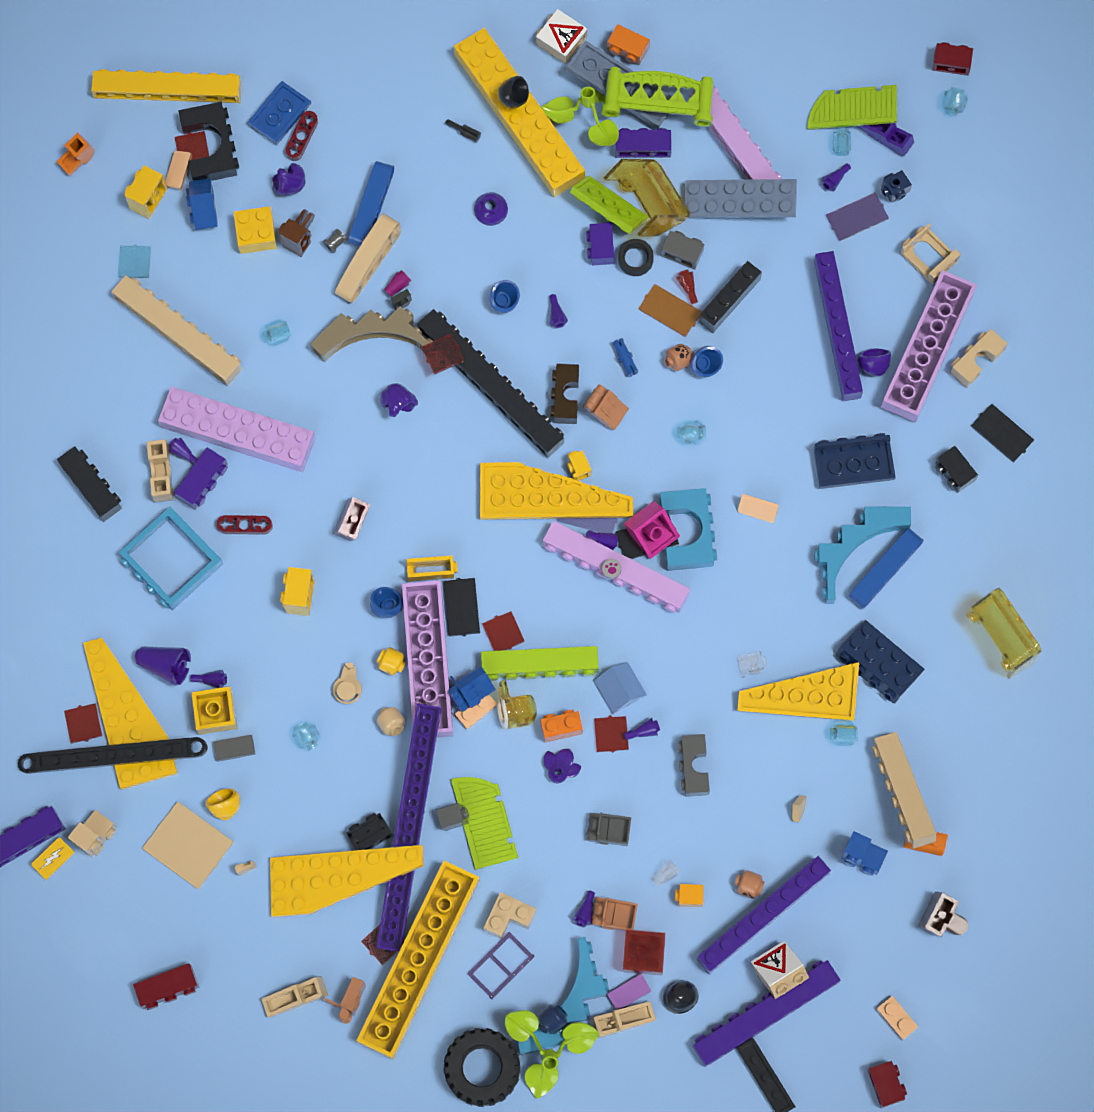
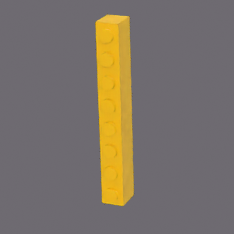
(166, 86)

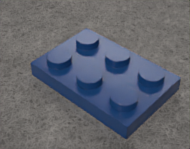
(279, 112)

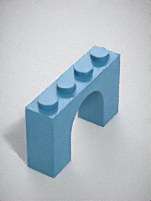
(693, 503)

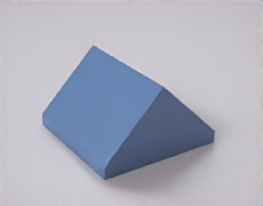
(620, 687)

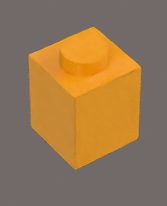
(689, 895)

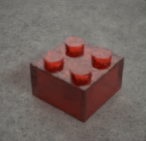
(644, 952)

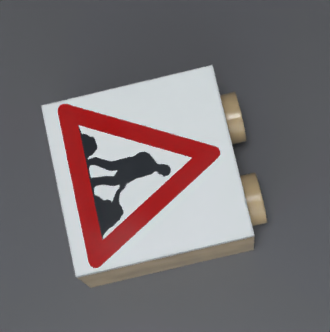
(561, 36)
(780, 969)

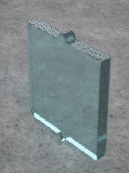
(134, 261)

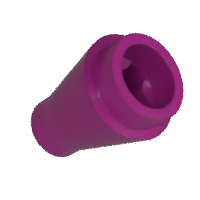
(397, 283)

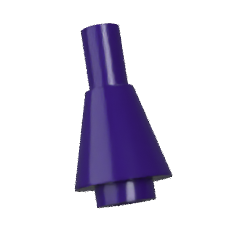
(832, 180)
(557, 316)
(180, 449)
(607, 539)
(215, 678)
(646, 729)
(583, 914)

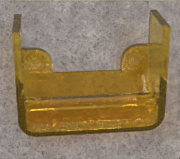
(653, 191)
(1006, 631)

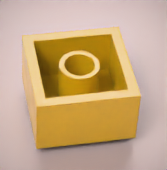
(145, 191)
(255, 230)
(298, 591)
(214, 710)

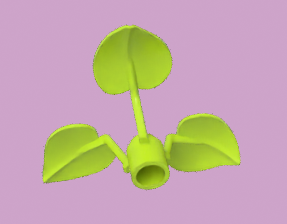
(561, 111)
(543, 1076)

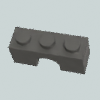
(694, 782)

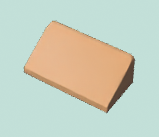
(178, 170)
(758, 508)

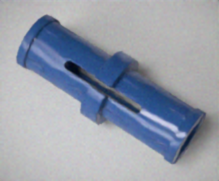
(625, 357)

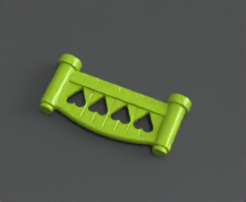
(698, 105)

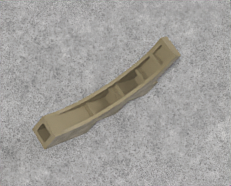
(346, 331)

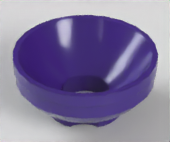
(493, 216)

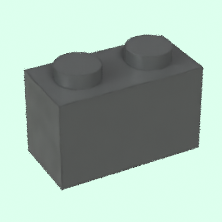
(682, 249)

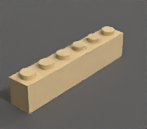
(904, 790)

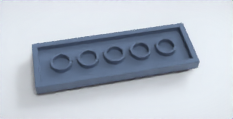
(592, 68)
(741, 198)

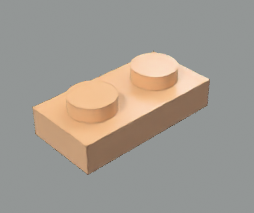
(473, 715)
(897, 1017)

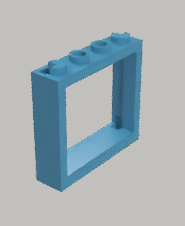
(153, 587)

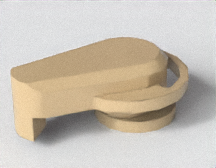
(347, 685)

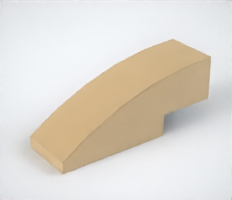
(295, 996)
(623, 1019)

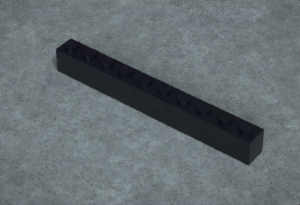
(495, 387)

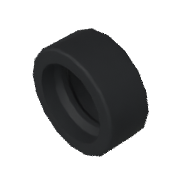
(635, 271)

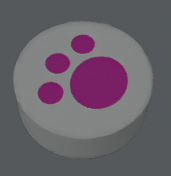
(611, 568)

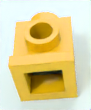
(579, 465)

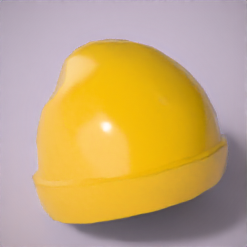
(224, 803)

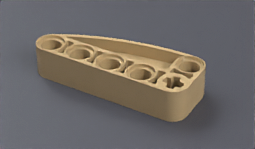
(368, 257)

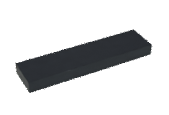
(765, 1076)

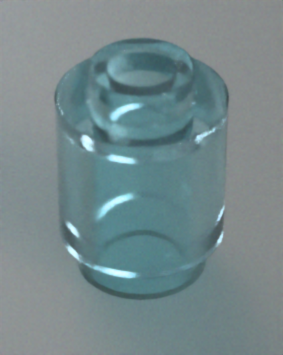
(841, 141)

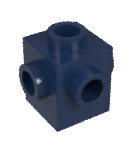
(896, 186)

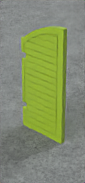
(854, 107)
(487, 822)

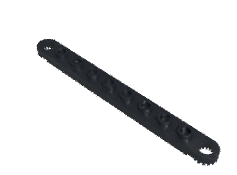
(112, 755)

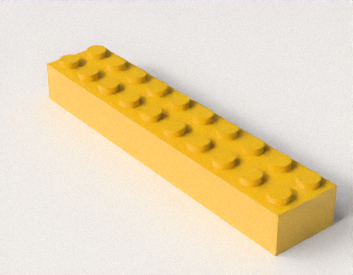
(525, 124)
(418, 960)

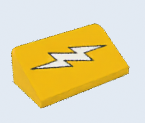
(52, 858)

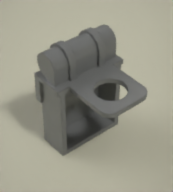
(608, 829)

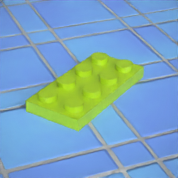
(609, 204)

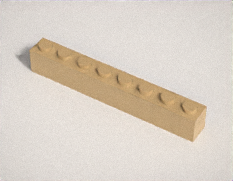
(177, 330)

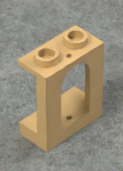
(926, 235)

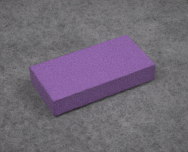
(629, 992)

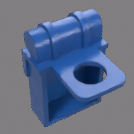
(471, 689)

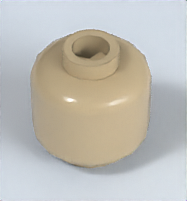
(391, 721)

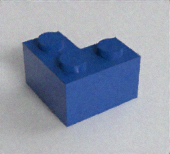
(201, 200)
(864, 854)

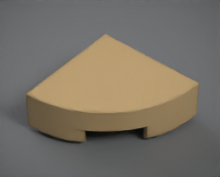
(798, 808)
(244, 868)

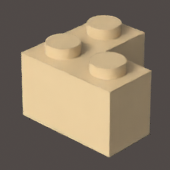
(93, 833)
(508, 910)

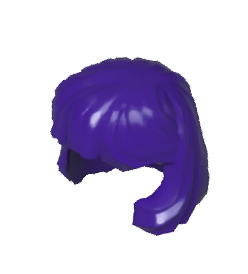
(290, 182)
(397, 398)

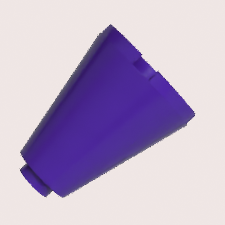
(165, 662)

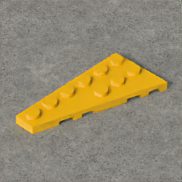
(816, 694)

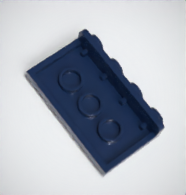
(854, 461)
(880, 661)

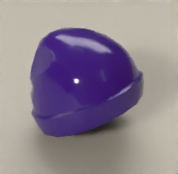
(875, 361)

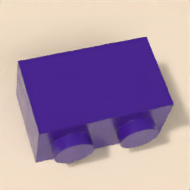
(601, 244)

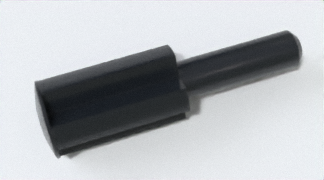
(465, 130)

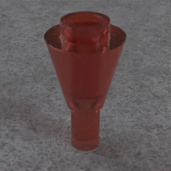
(686, 280)

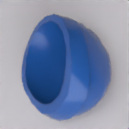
(504, 296)
(706, 361)
(386, 602)

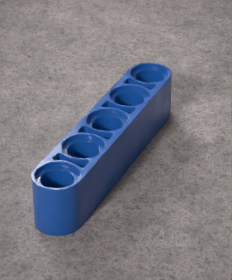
(371, 202)
(886, 568)

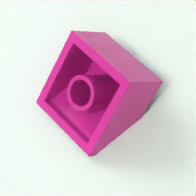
(652, 529)

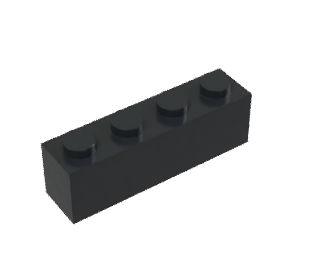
(730, 297)
(89, 484)

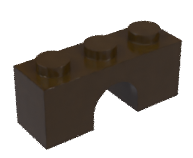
(566, 377)

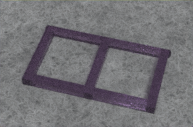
(490, 955)

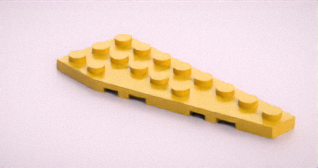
(526, 492)
(125, 715)
(319, 880)

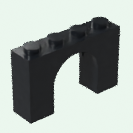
(211, 118)

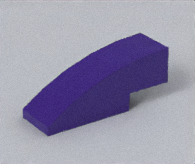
(890, 136)

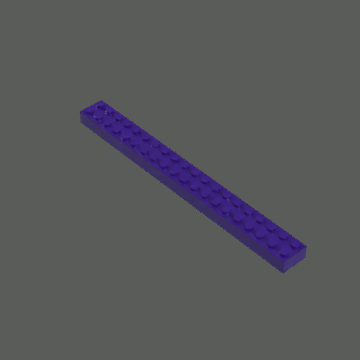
(409, 823)

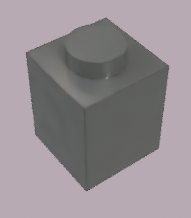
(453, 816)

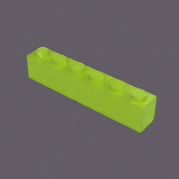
(540, 662)

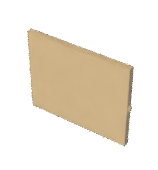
(188, 845)

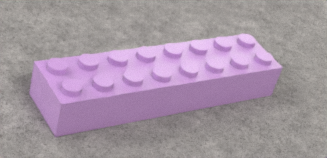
(928, 346)
(237, 429)
(427, 650)

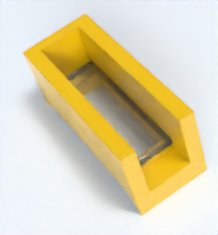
(431, 568)

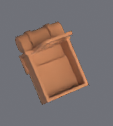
(606, 407)
(614, 914)
(350, 1001)

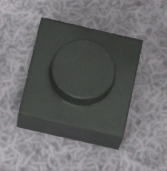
(401, 299)

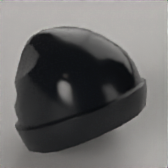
(513, 92)
(680, 997)

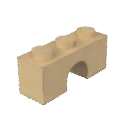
(989, 346)
(160, 470)

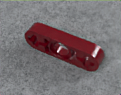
(301, 127)
(239, 518)

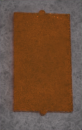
(670, 310)

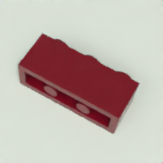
(166, 986)

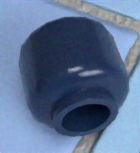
(552, 1019)

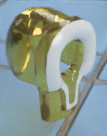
(515, 711)

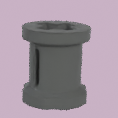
(335, 240)

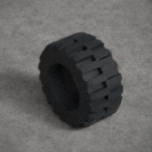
(455, 1058)

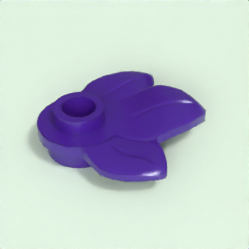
(563, 763)

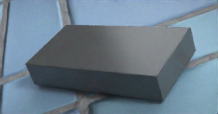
(234, 748)

